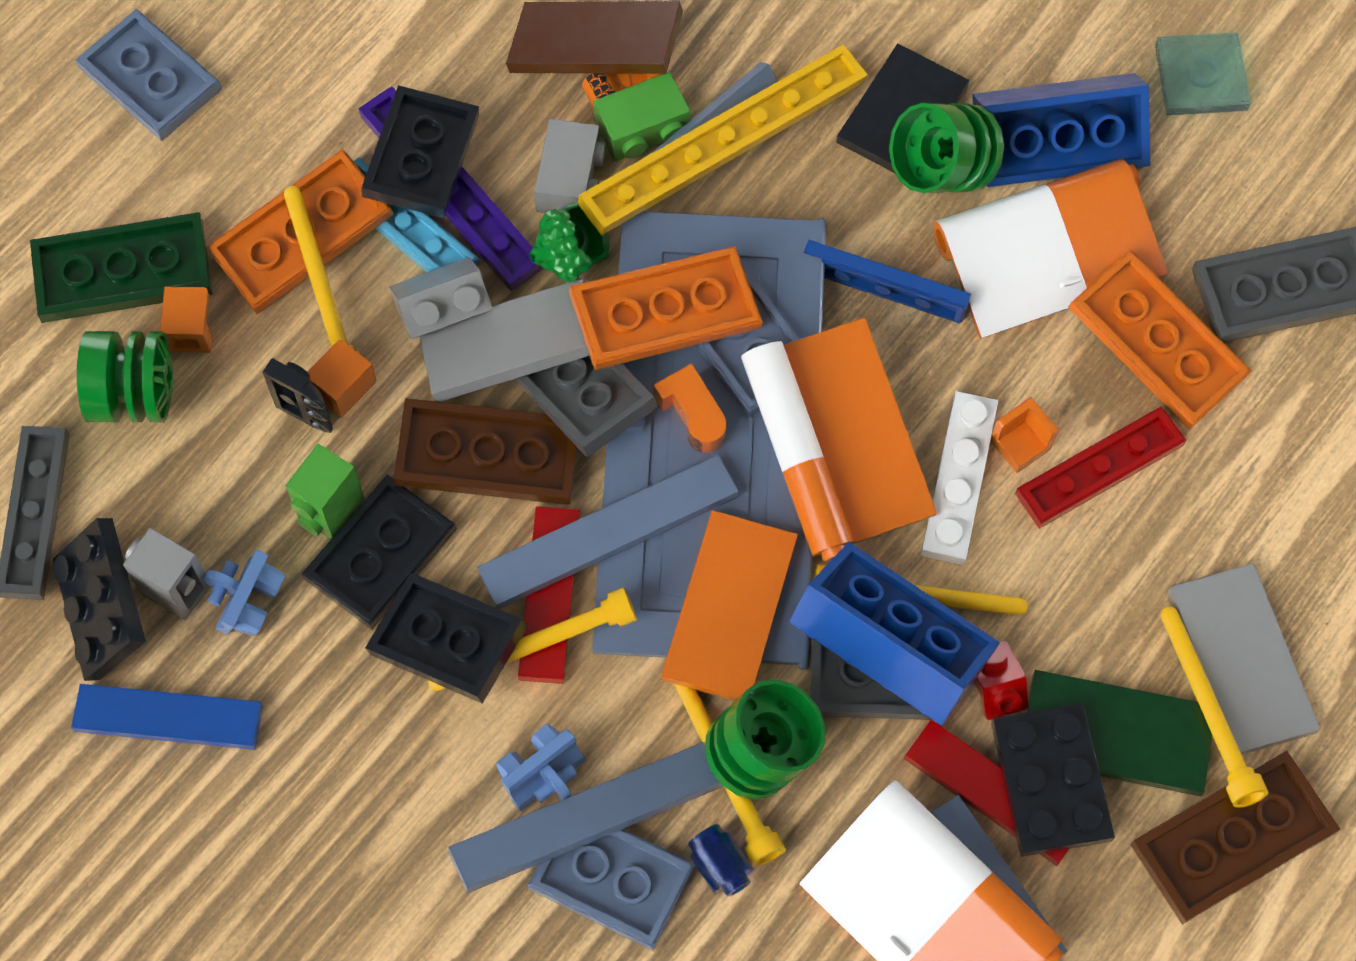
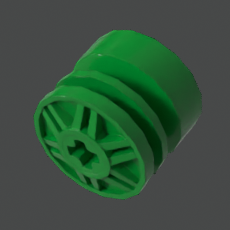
(946, 147)
(115, 376)
(765, 739)

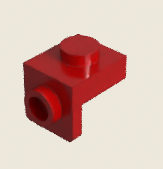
(1002, 684)

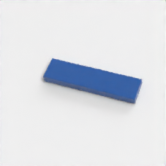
(891, 283)
(167, 716)

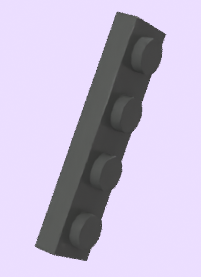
(32, 512)

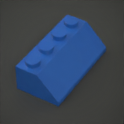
(1069, 126)
(893, 632)

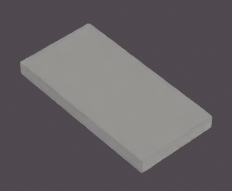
(504, 343)
(1245, 658)

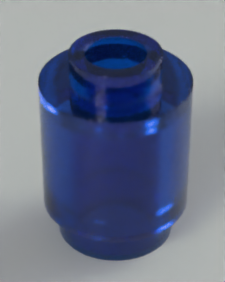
(720, 861)

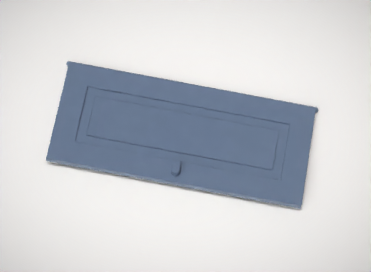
(658, 447)

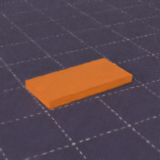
(263, 249)
(665, 307)
(1159, 339)
(729, 606)

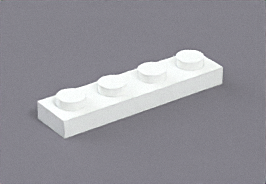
(959, 478)

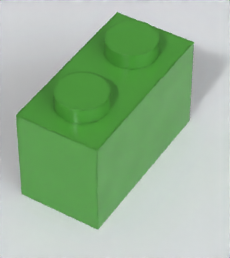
(640, 116)
(324, 492)

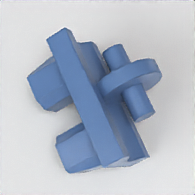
(255, 576)
(544, 771)

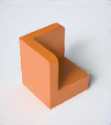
(185, 319)
(342, 377)
(1024, 434)

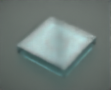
(1202, 74)

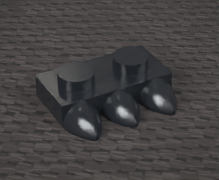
(296, 394)

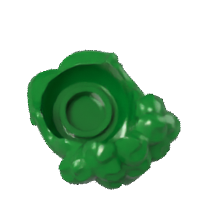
(568, 243)

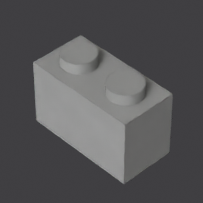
(567, 163)
(440, 297)
(166, 573)

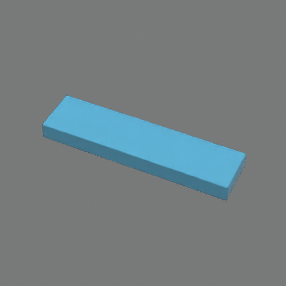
(421, 236)

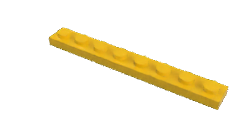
(721, 139)

